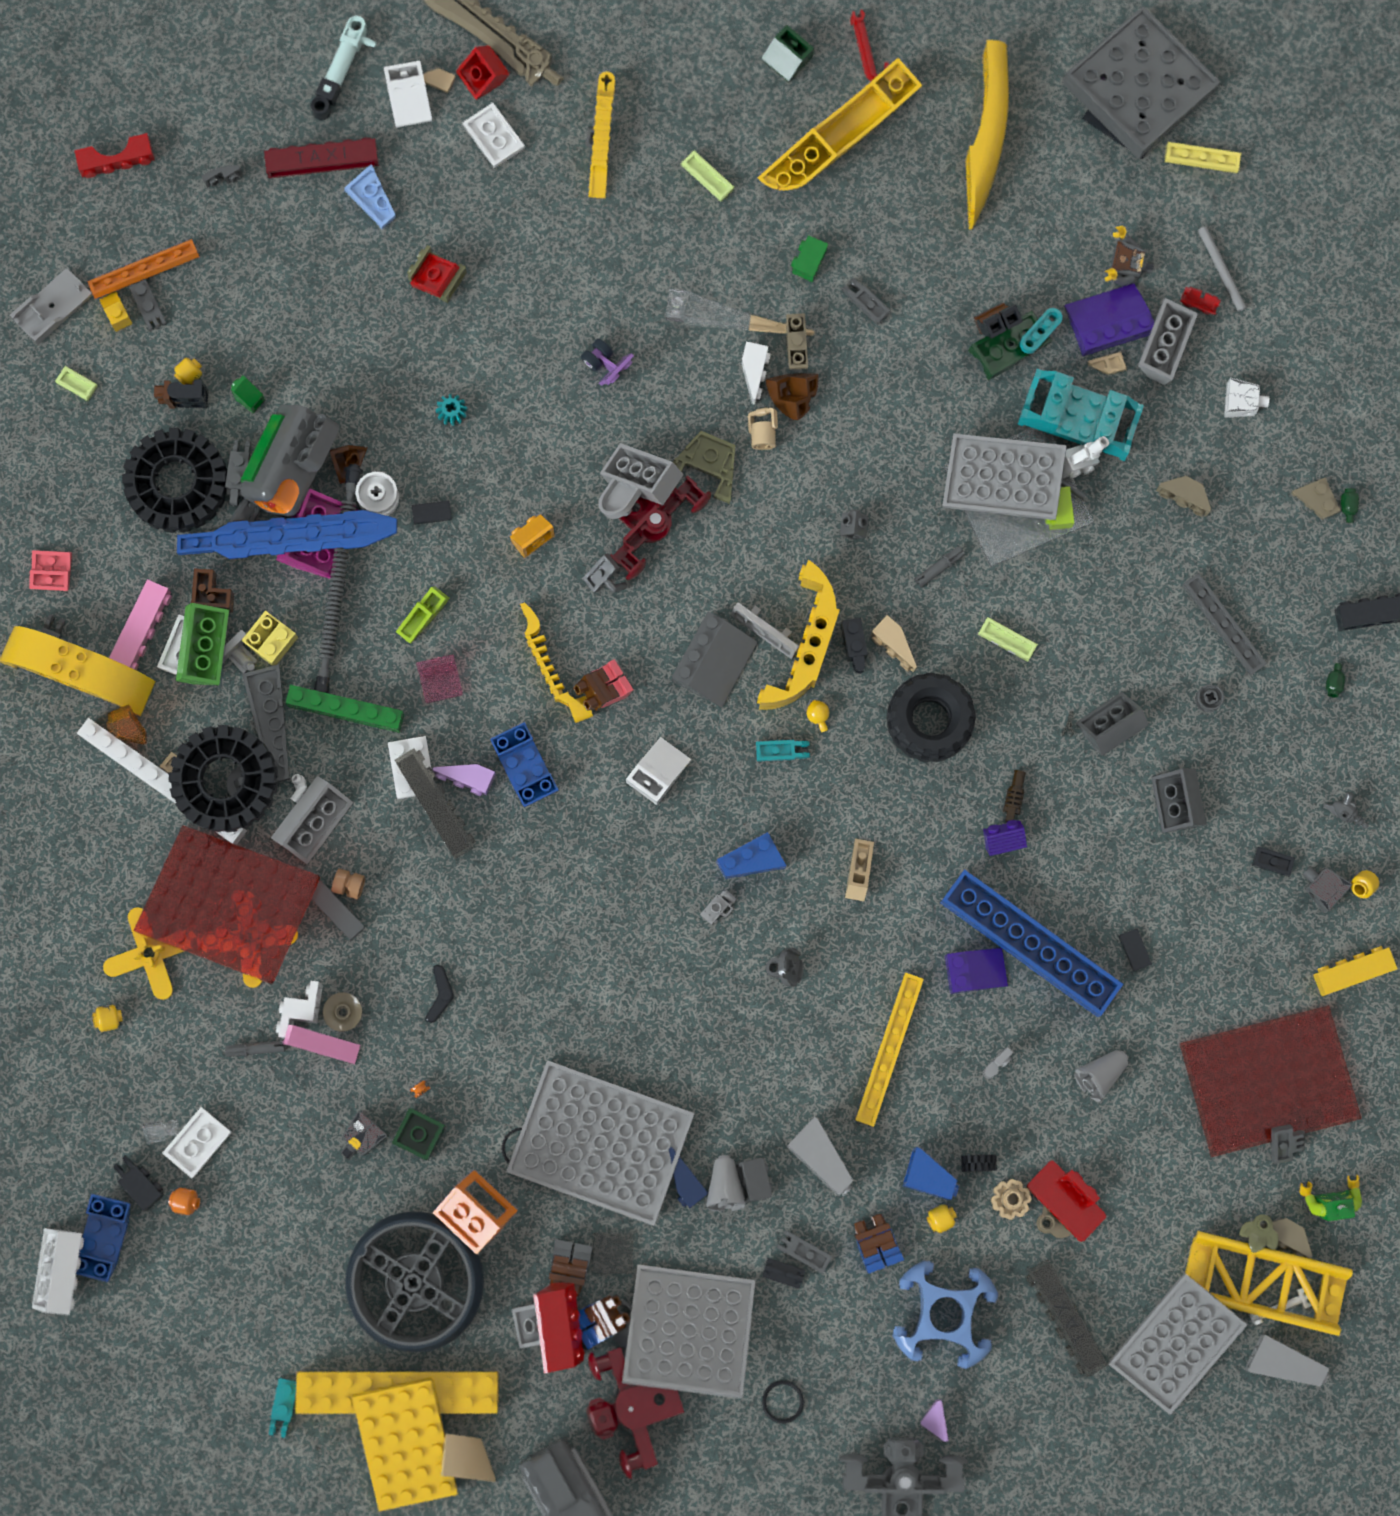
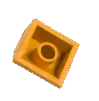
(532, 535)

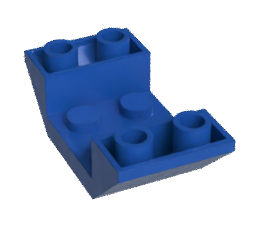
(524, 765)
(103, 1237)

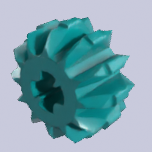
(453, 415)

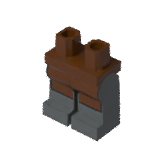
(570, 1272)

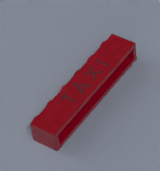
(321, 158)

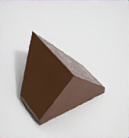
(344, 456)

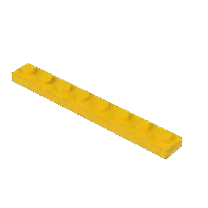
(889, 1049)

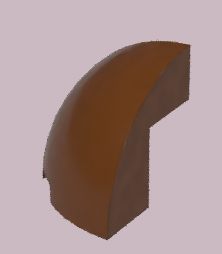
(793, 393)

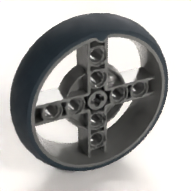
(418, 1300)

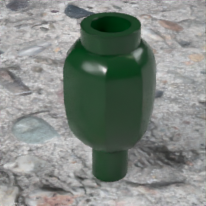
(1350, 504)
(1335, 681)

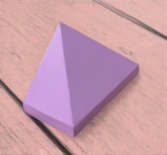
(935, 1421)

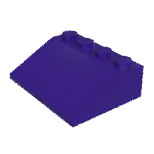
(1109, 319)

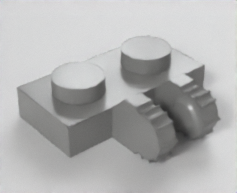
(1001, 1060)

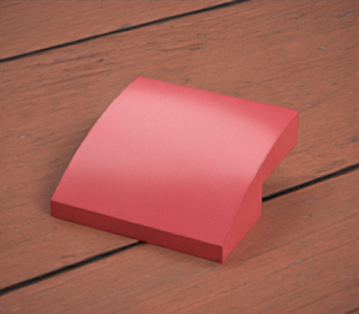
(50, 570)

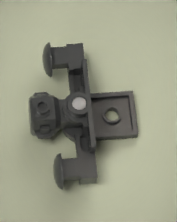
(902, 1480)

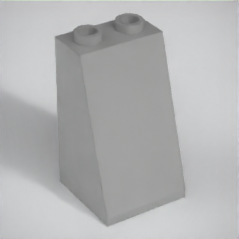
(819, 1155)

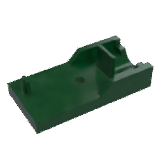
(997, 354)

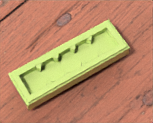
(707, 176)
(1007, 639)

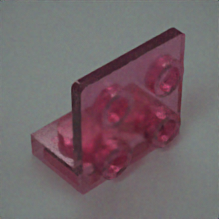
(439, 678)

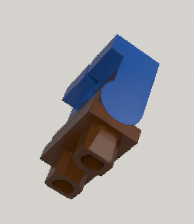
(877, 1237)
(607, 1319)

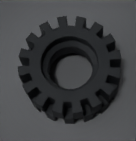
(978, 1163)

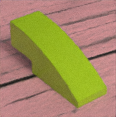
(422, 614)

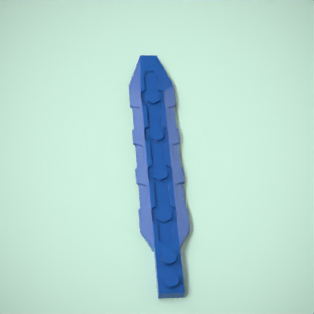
(284, 535)

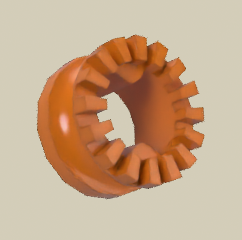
(419, 1088)

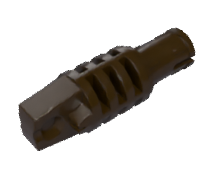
(1014, 796)

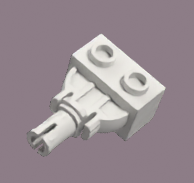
(1083, 458)

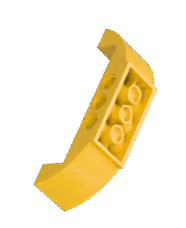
(823, 615)

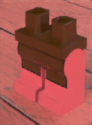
(603, 686)

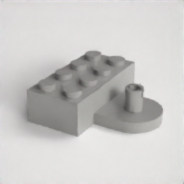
(635, 475)

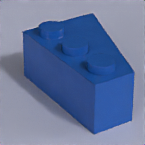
(752, 858)

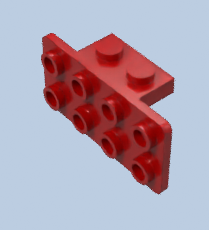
(1068, 1199)

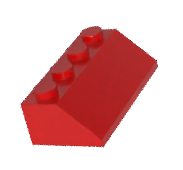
(559, 1327)

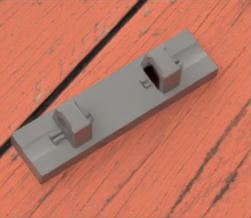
(764, 630)

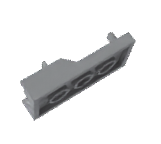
(38, 318)

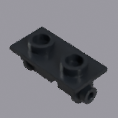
(783, 1273)

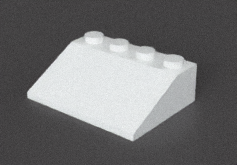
(57, 1271)

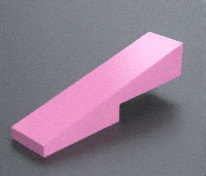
(321, 1044)

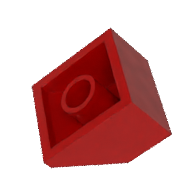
(482, 71)

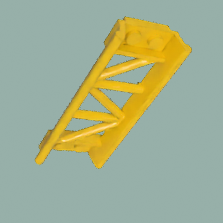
(1327, 1306)

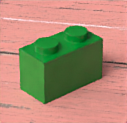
(810, 258)

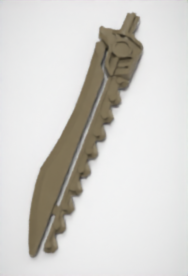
(528, 52)

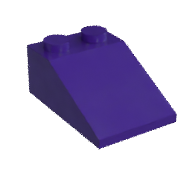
(976, 970)

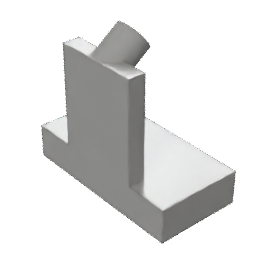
(239, 654)

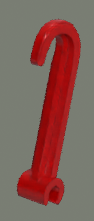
(864, 46)

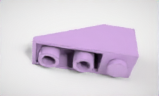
(471, 776)

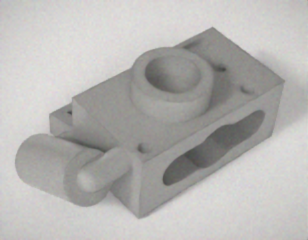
(717, 907)

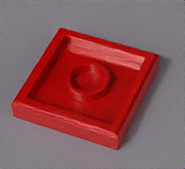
(434, 275)

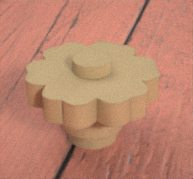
(1010, 1199)

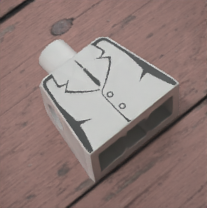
(1243, 399)

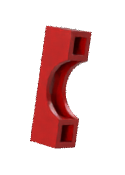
(136, 152)

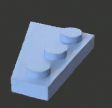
(370, 196)

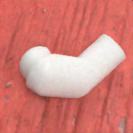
(300, 786)

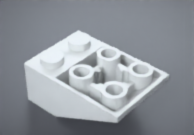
(407, 94)
(658, 770)

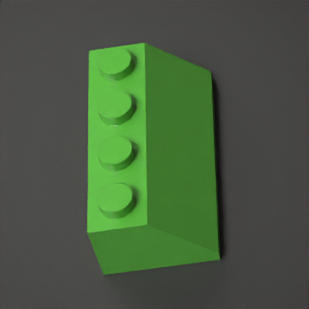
(202, 645)

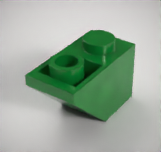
(247, 394)

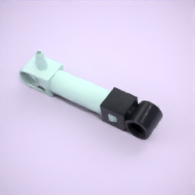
(329, 87)

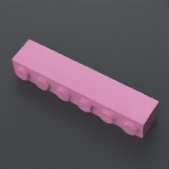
(141, 624)

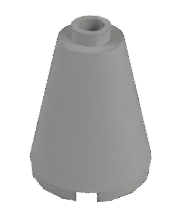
(1101, 1074)
(725, 1186)

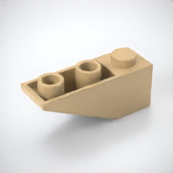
(891, 637)

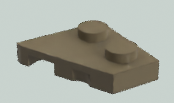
(1318, 498)

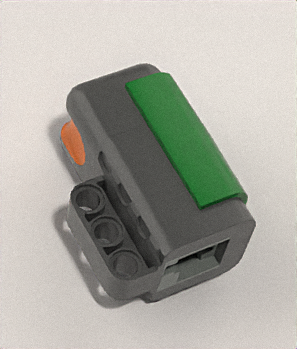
(287, 459)

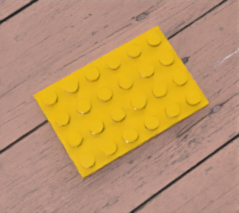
(403, 1444)

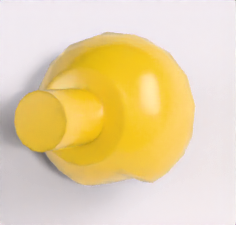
(818, 713)

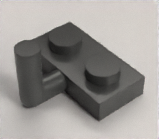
(601, 574)

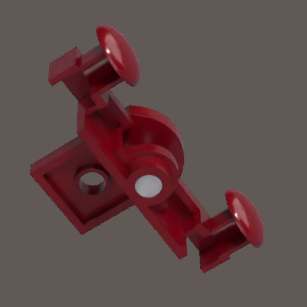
(654, 523)

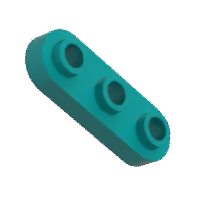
(1044, 325)

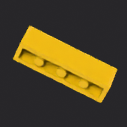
(1354, 971)

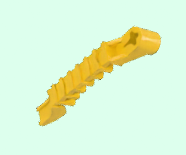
(601, 137)
(576, 706)

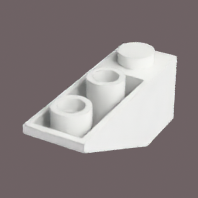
(753, 363)

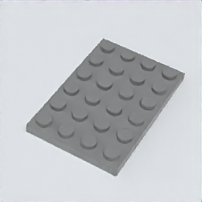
(1004, 476)
(1177, 1343)

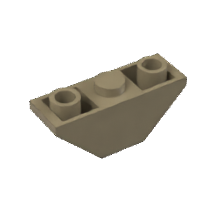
(796, 341)
(1186, 493)
(1291, 1237)

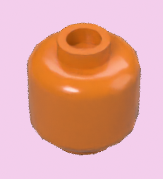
(184, 1201)

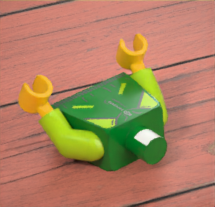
(1335, 1204)

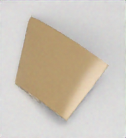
(466, 1459)

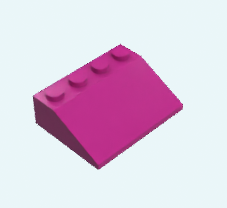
(320, 561)

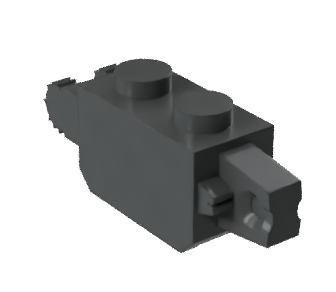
(236, 467)

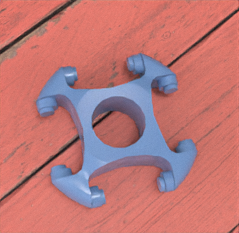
(924, 1327)

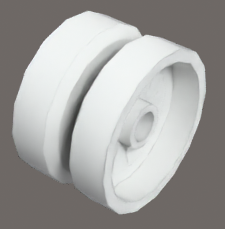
(380, 484)

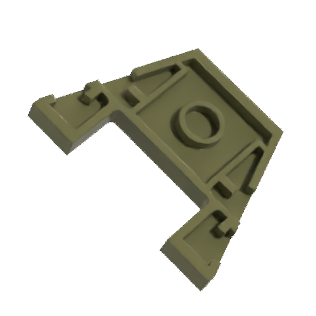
(713, 458)

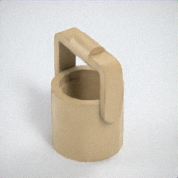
(763, 432)

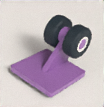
(600, 356)

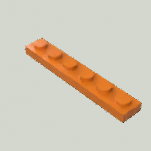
(143, 269)

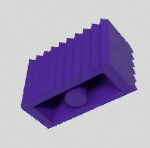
(1004, 837)

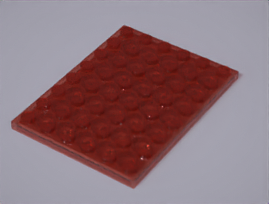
(227, 904)
(1269, 1078)

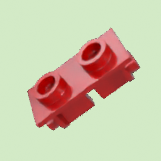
(1192, 298)

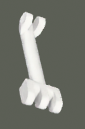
(1300, 1299)

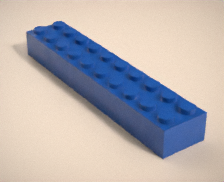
(1031, 943)

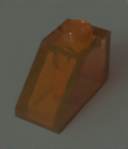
(126, 725)

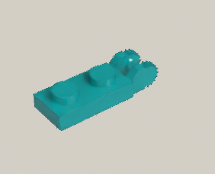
(780, 750)
(283, 1405)

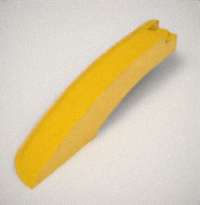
(842, 129)
(985, 154)

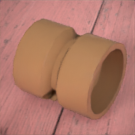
(348, 883)

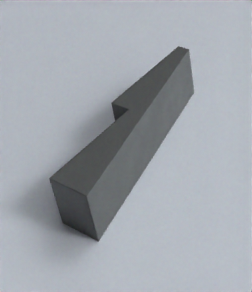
(336, 911)

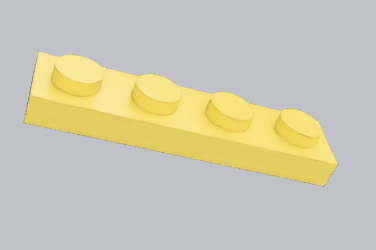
(1202, 157)

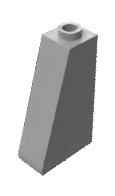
(1282, 1362)

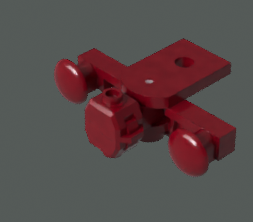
(632, 1408)

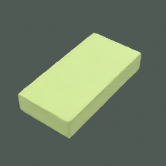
(76, 383)

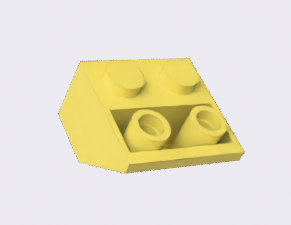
(270, 638)

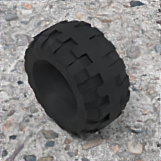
(946, 693)

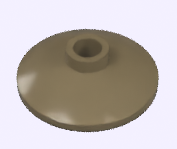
(332, 1009)

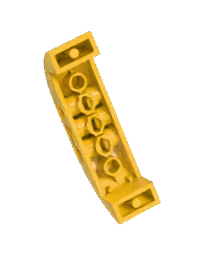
(77, 668)

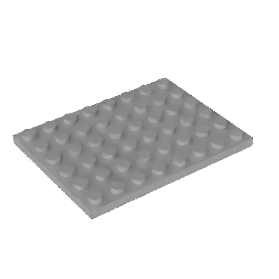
(600, 1143)

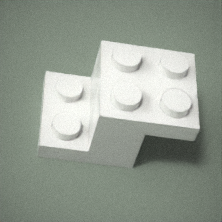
(300, 1009)

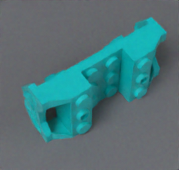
(1080, 413)

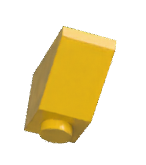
(115, 311)

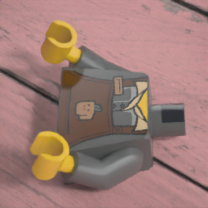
(1127, 260)

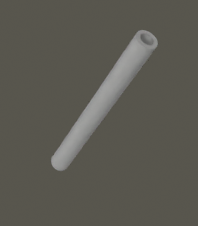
(1222, 269)

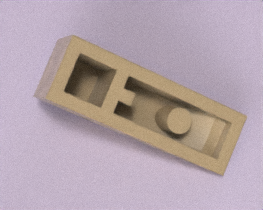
(859, 870)

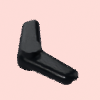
(444, 997)

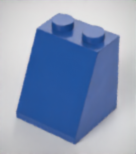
(929, 1177)

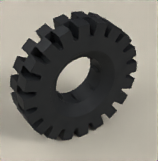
(182, 511)
(249, 800)

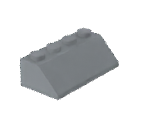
(1167, 341)
(312, 820)

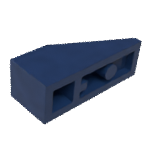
(686, 1183)

